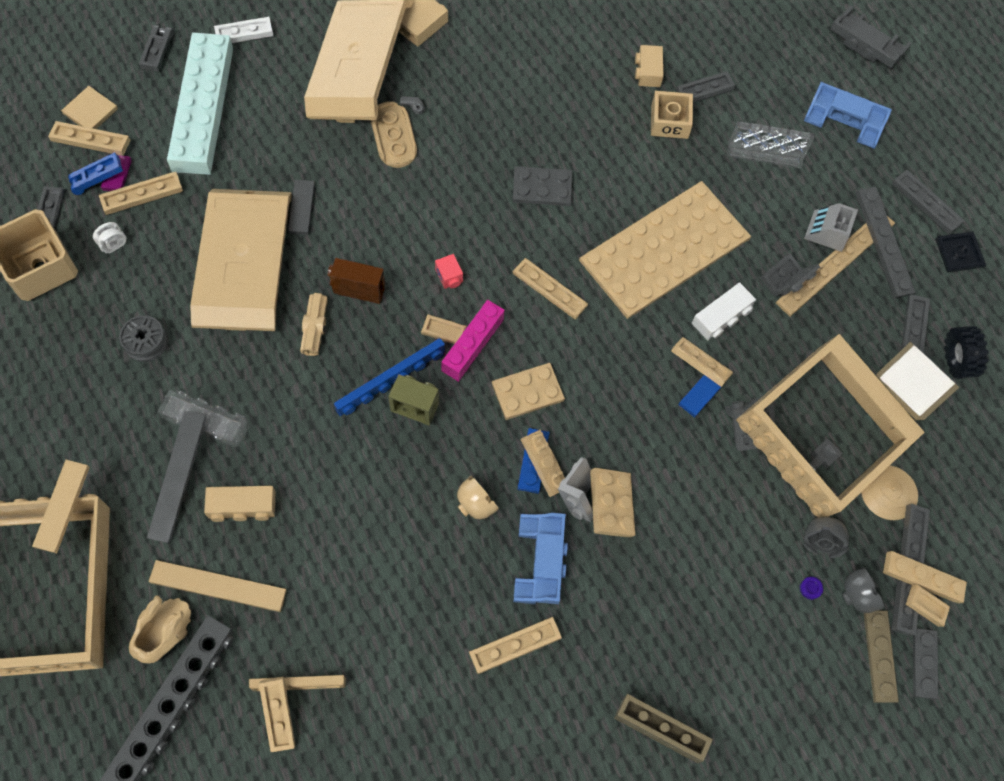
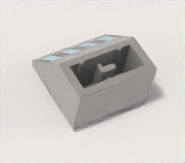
(831, 226)

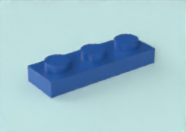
(529, 478)

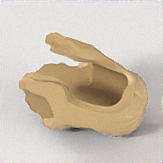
(159, 629)

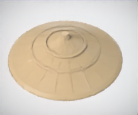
(890, 494)

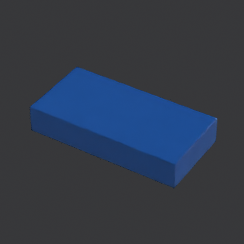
(699, 396)

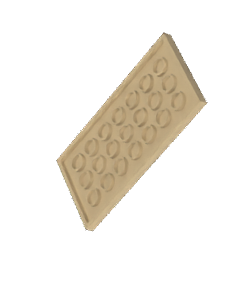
(664, 249)

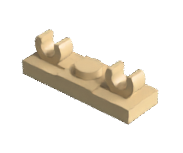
(543, 461)

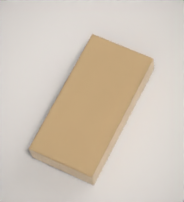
(442, 329)
(927, 605)

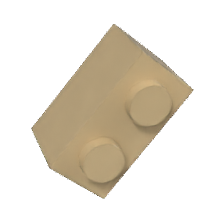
(649, 66)

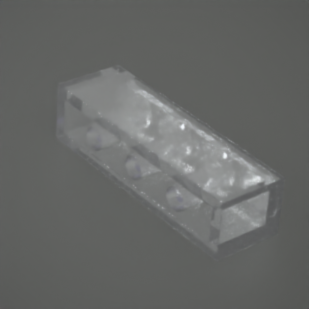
(219, 423)

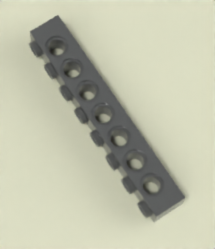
(168, 692)

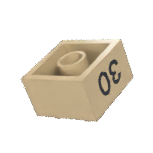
(671, 114)

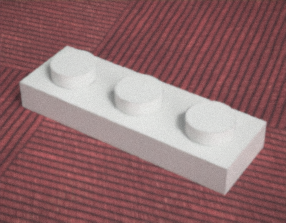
(246, 29)

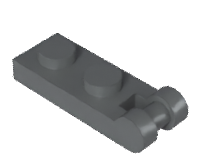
(156, 48)

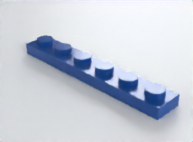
(384, 381)

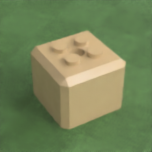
(31, 241)

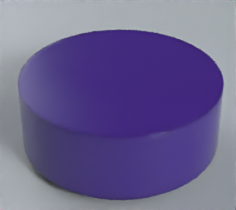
(811, 588)

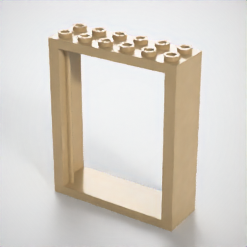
(86, 508)

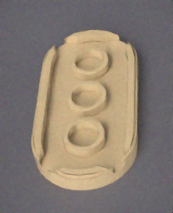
(394, 135)

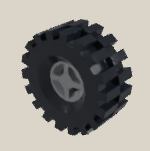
(966, 352)

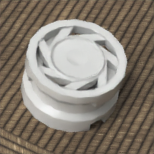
(109, 237)

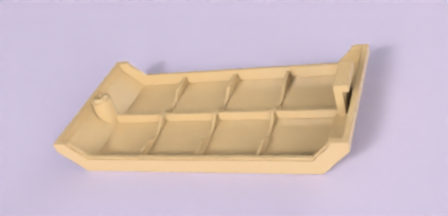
(354, 60)
(240, 260)

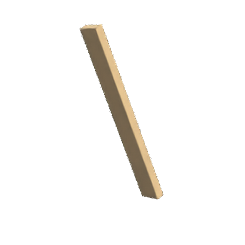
(828, 270)

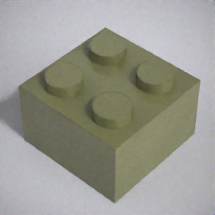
(414, 399)

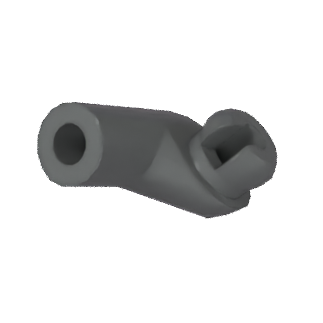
(414, 102)

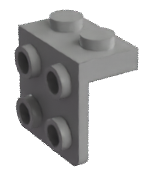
(574, 490)

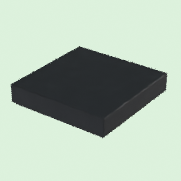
(960, 252)

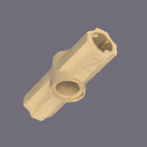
(313, 324)

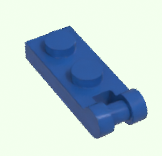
(94, 173)

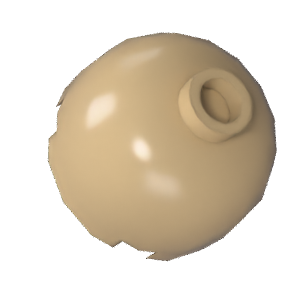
(475, 500)

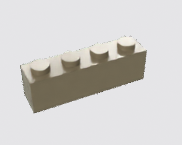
(663, 729)

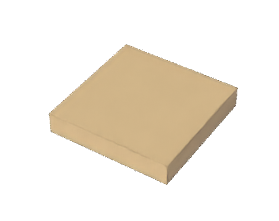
(89, 109)

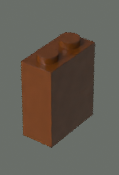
(357, 280)

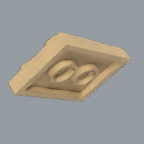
(527, 391)
(612, 503)

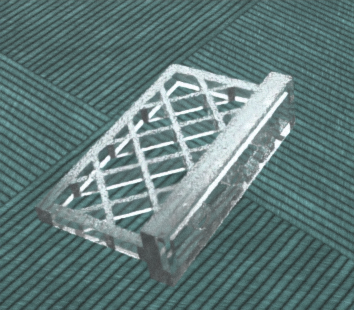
(771, 153)

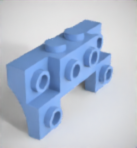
(849, 110)
(549, 552)

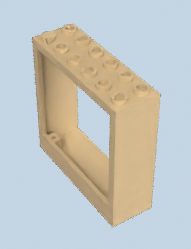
(868, 393)

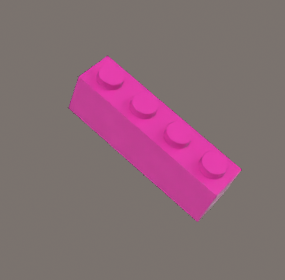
(472, 340)

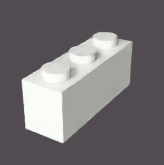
(724, 312)

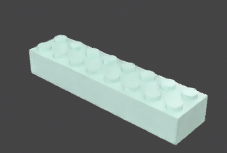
(200, 104)

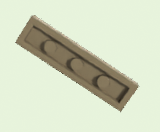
(880, 657)

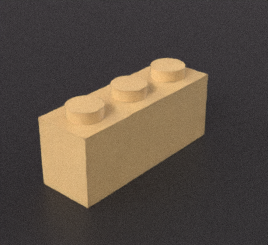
(240, 503)

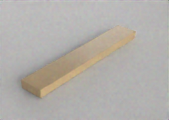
(218, 586)

